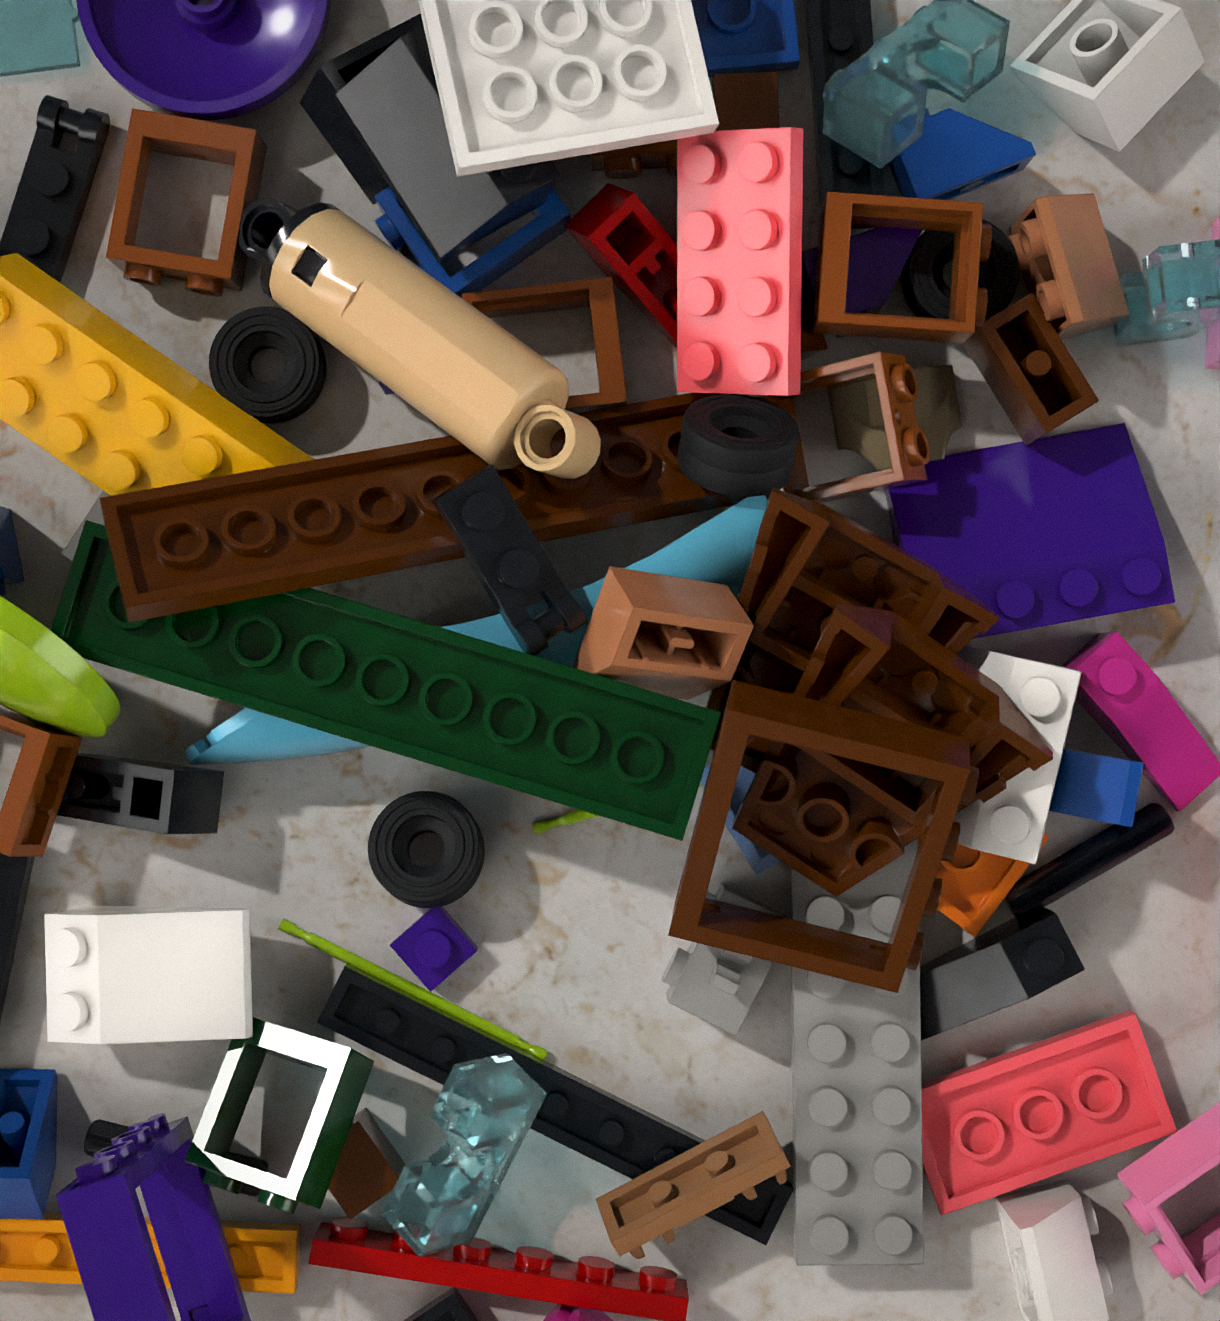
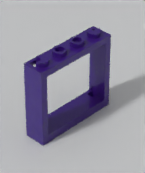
(114, 1241)

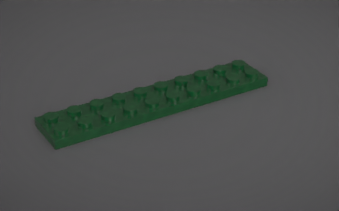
(409, 692)

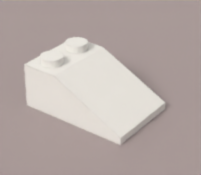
(148, 974)

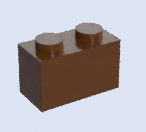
(1029, 369)

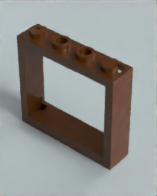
(847, 735)

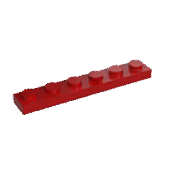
(524, 1274)

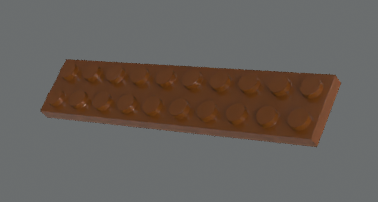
(375, 512)

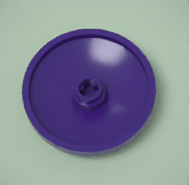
(205, 53)

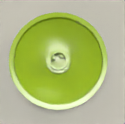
(50, 679)

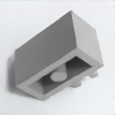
(715, 981)

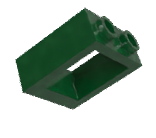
(325, 1131)

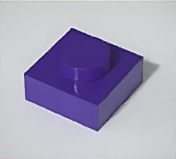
(434, 947)

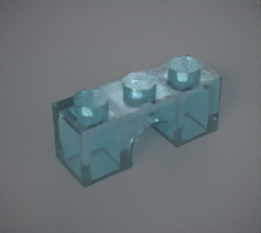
(882, 95)
(1172, 295)
(486, 1115)

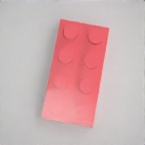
(740, 261)
(1040, 1112)

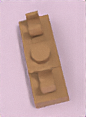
(692, 1185)

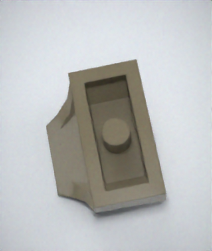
(860, 420)

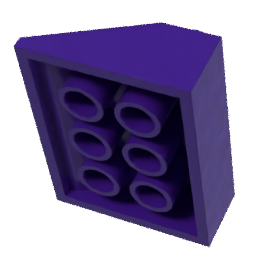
(1040, 528)

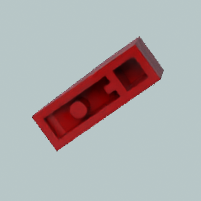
(633, 250)

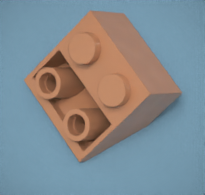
(1069, 264)
(664, 633)

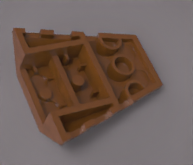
(806, 565)
(850, 817)

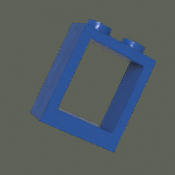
(490, 266)

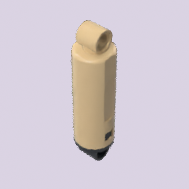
(417, 337)

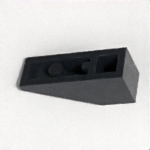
(143, 795)
(995, 971)

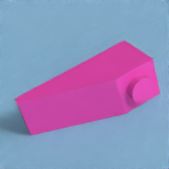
(1143, 718)

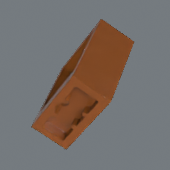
(195, 140)
(971, 246)
(592, 293)
(905, 439)
(35, 784)

